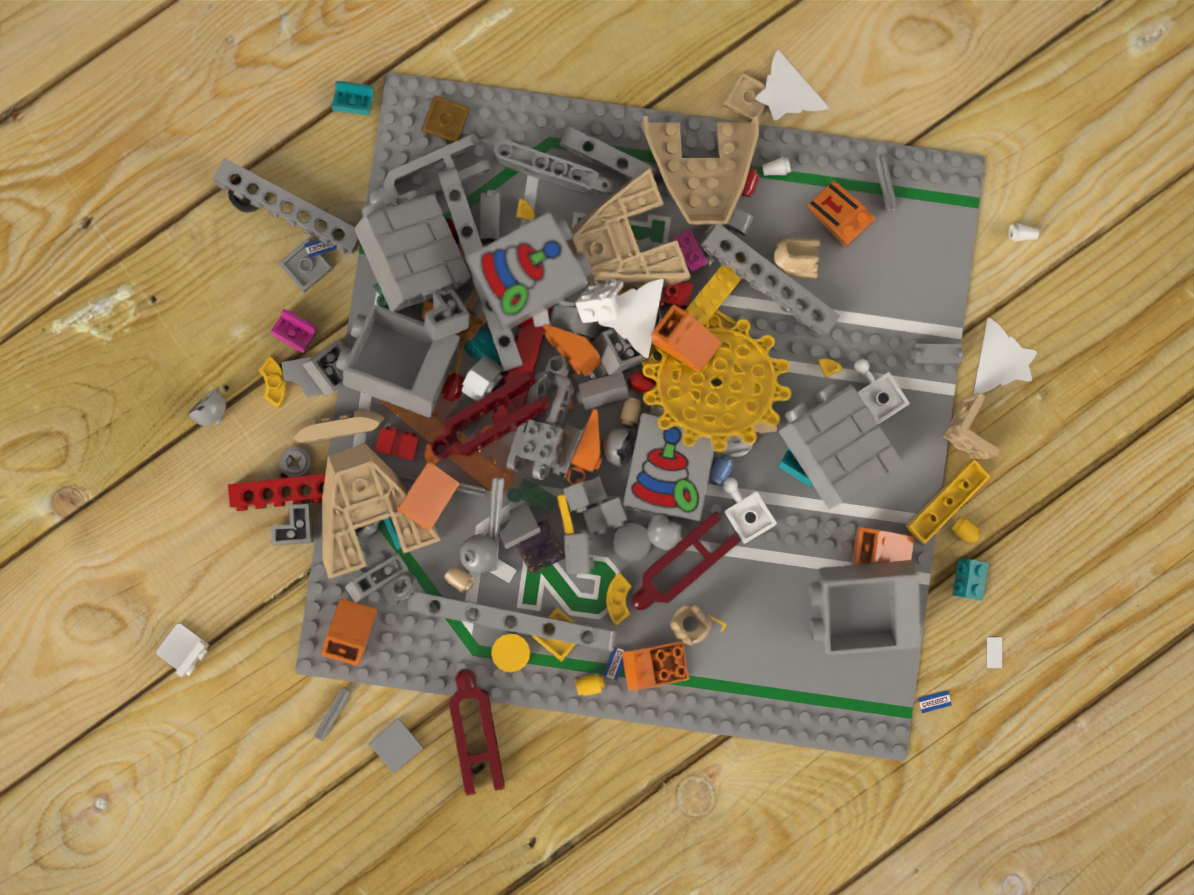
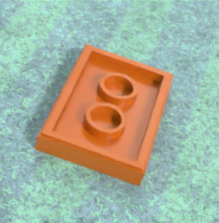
(428, 496)

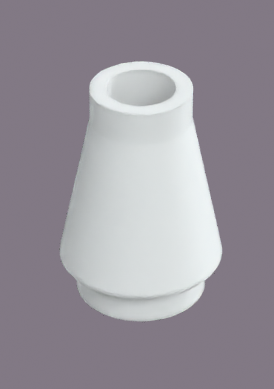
(777, 167)
(1022, 232)

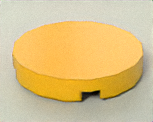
(510, 652)

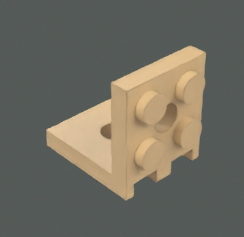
(962, 437)

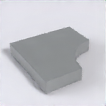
(296, 372)
(520, 526)

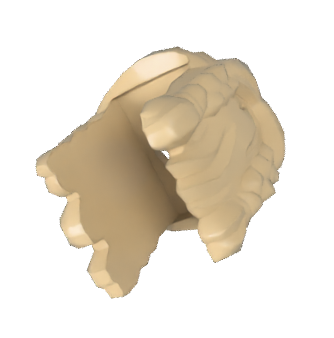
(797, 257)
(702, 630)

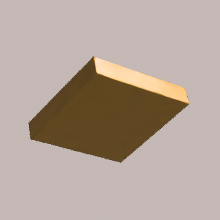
(445, 119)

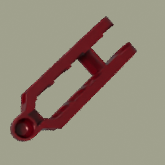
(449, 443)
(649, 594)
(467, 689)

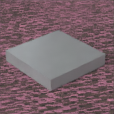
(303, 269)
(396, 745)

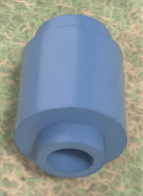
(720, 469)

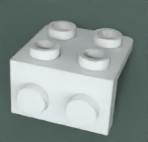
(598, 301)
(182, 650)

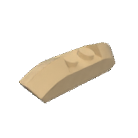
(311, 431)

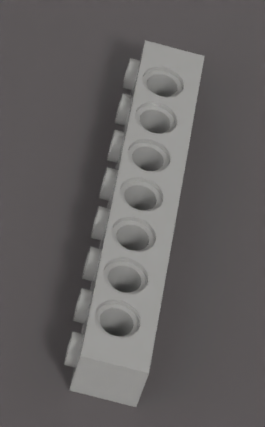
(229, 169)
(765, 269)

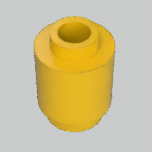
(966, 530)
(590, 684)

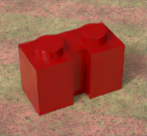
(397, 444)

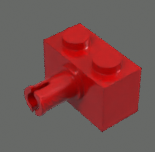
(677, 295)

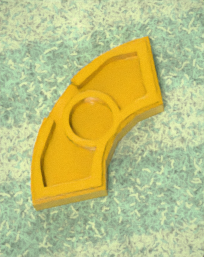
(275, 382)
(616, 599)

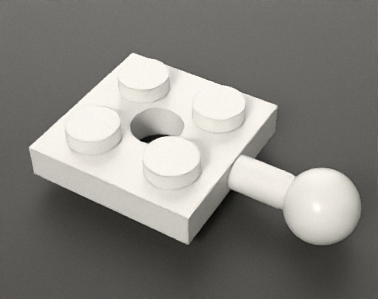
(884, 384)
(737, 513)

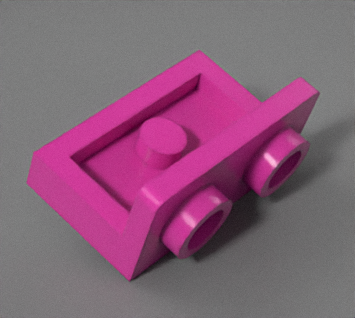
(691, 251)
(294, 330)

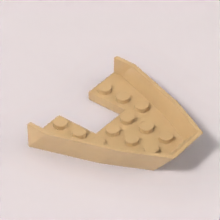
(704, 186)
(610, 243)
(355, 494)

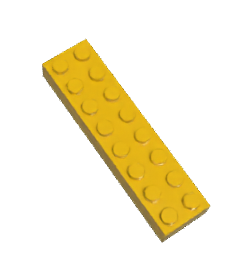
(714, 293)
(947, 501)

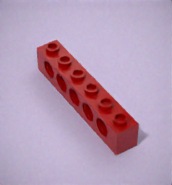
(239, 491)

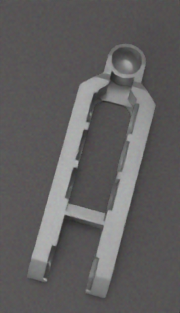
(526, 161)
(388, 192)
(557, 375)

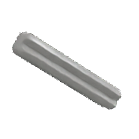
(885, 182)
(332, 713)

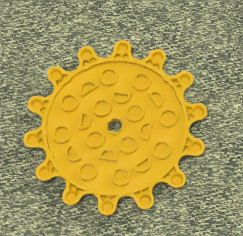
(734, 406)

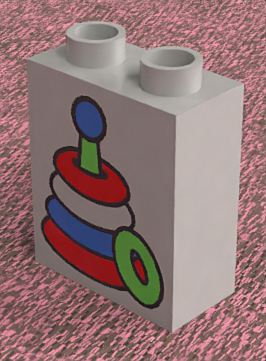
(529, 270)
(665, 472)

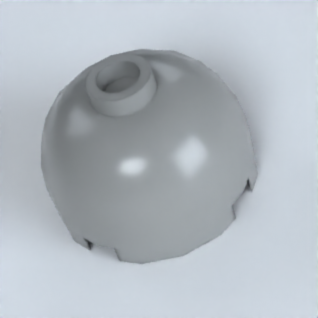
(209, 410)
(617, 446)
(479, 553)

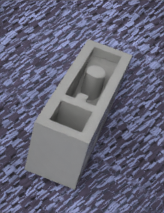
(376, 578)

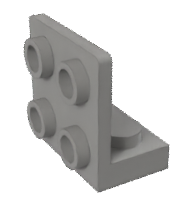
(544, 444)

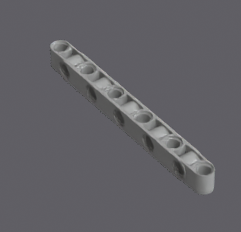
(609, 157)
(463, 220)
(525, 624)

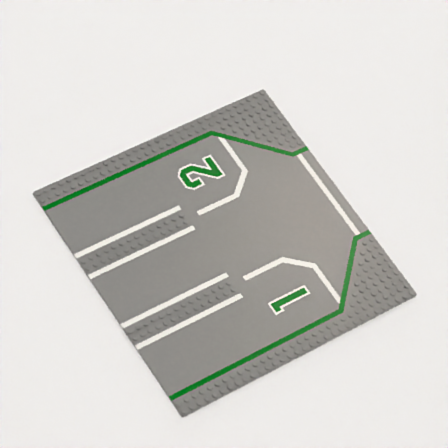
(764, 673)

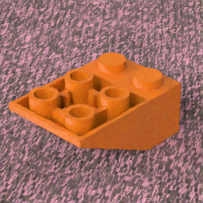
(685, 339)
(574, 348)
(881, 546)
(349, 632)
(655, 665)

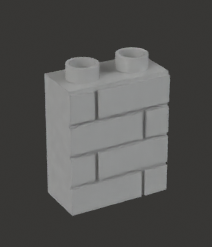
(410, 250)
(397, 360)
(839, 444)
(866, 607)

